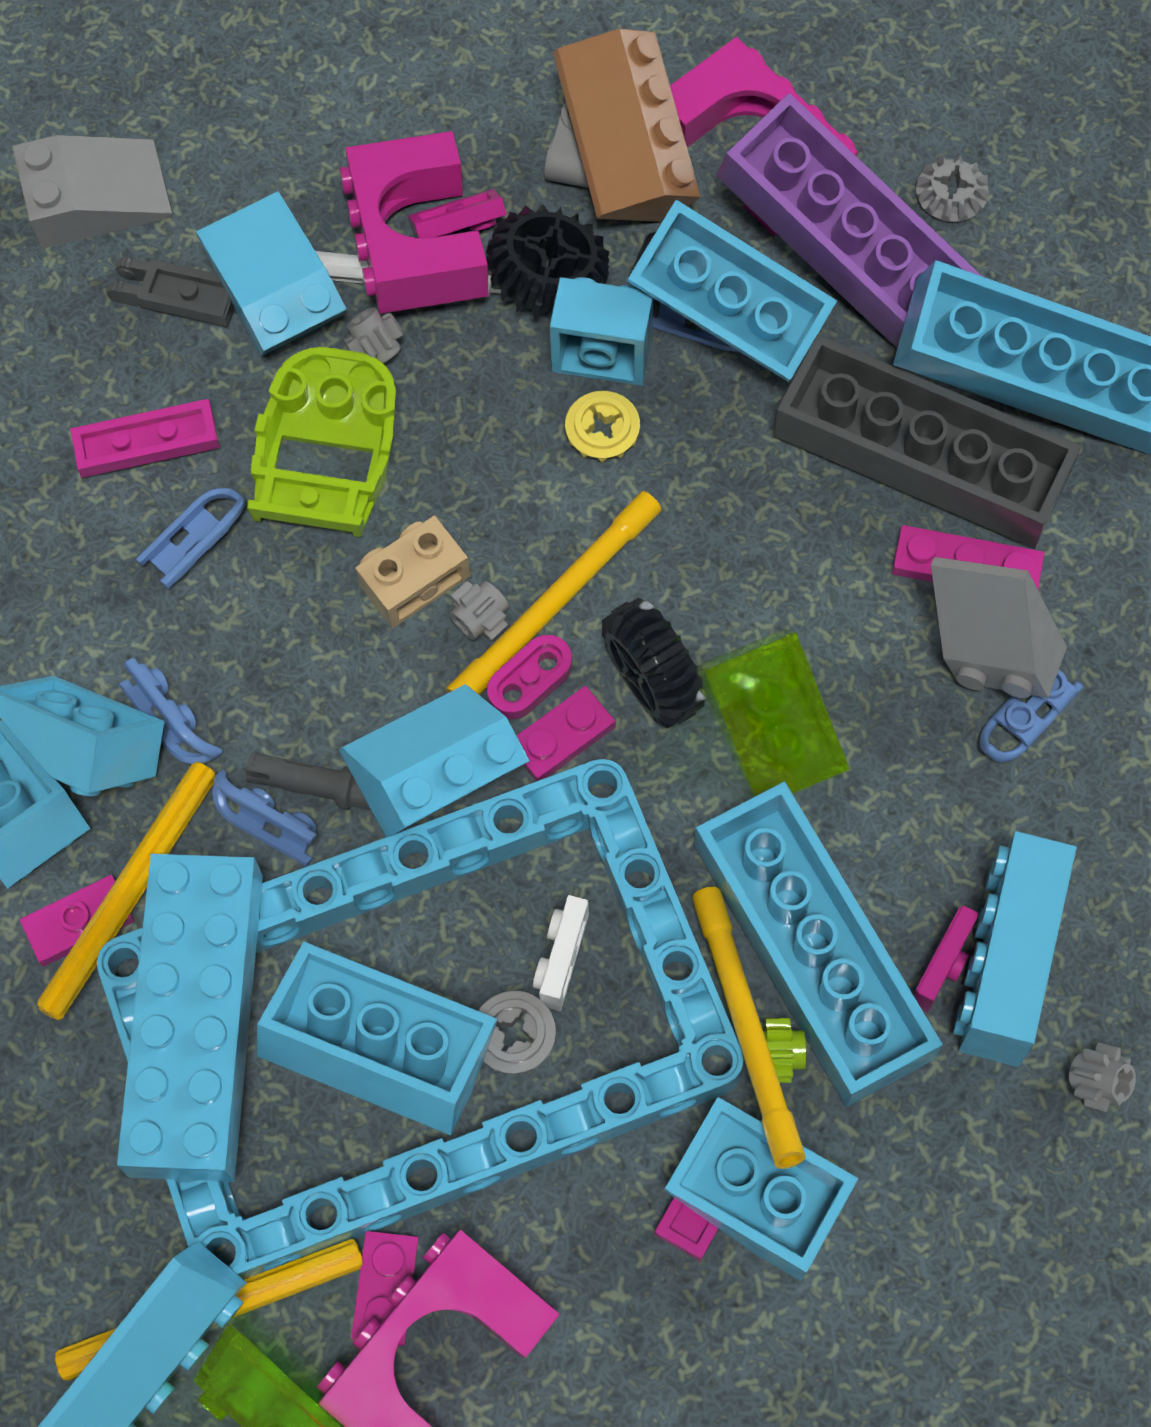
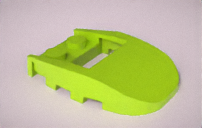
(327, 401)

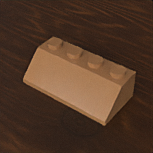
(626, 125)

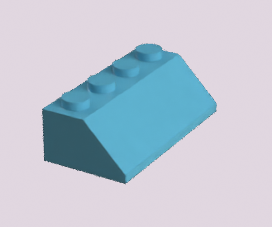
(731, 290)
(375, 1037)
(152, 1343)

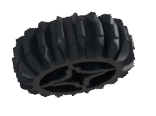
(520, 254)
(653, 662)

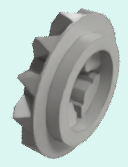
(969, 198)
(537, 1025)

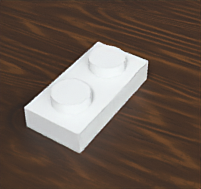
(567, 932)

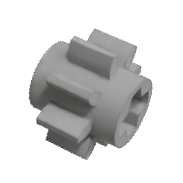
(374, 334)
(479, 610)
(1102, 1077)

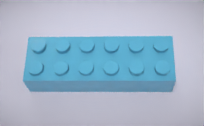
(1029, 354)
(816, 944)
(191, 1018)

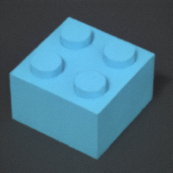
(601, 331)

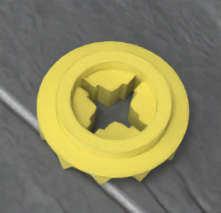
(609, 408)

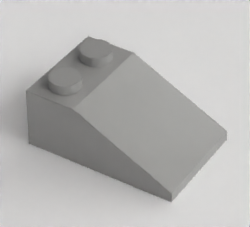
(89, 186)
(996, 628)

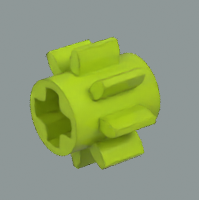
(786, 1047)

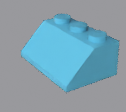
(432, 758)

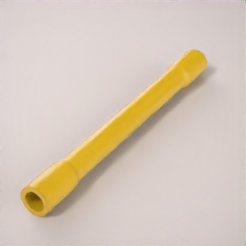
(624, 528)
(776, 1118)

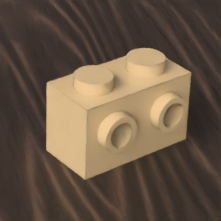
(412, 570)

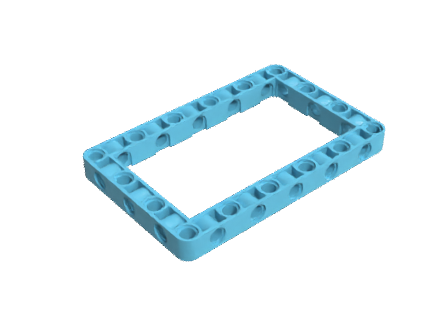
(454, 848)

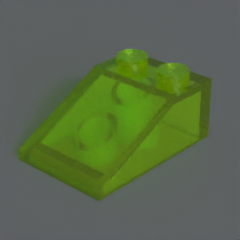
(773, 714)

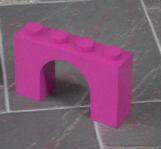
(732, 85)
(401, 268)
(457, 1279)

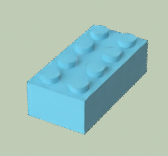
(1017, 949)

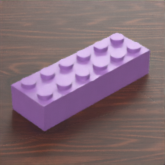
(835, 213)

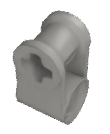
(563, 156)

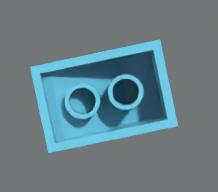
(271, 273)
(82, 734)
(34, 812)
(766, 1209)

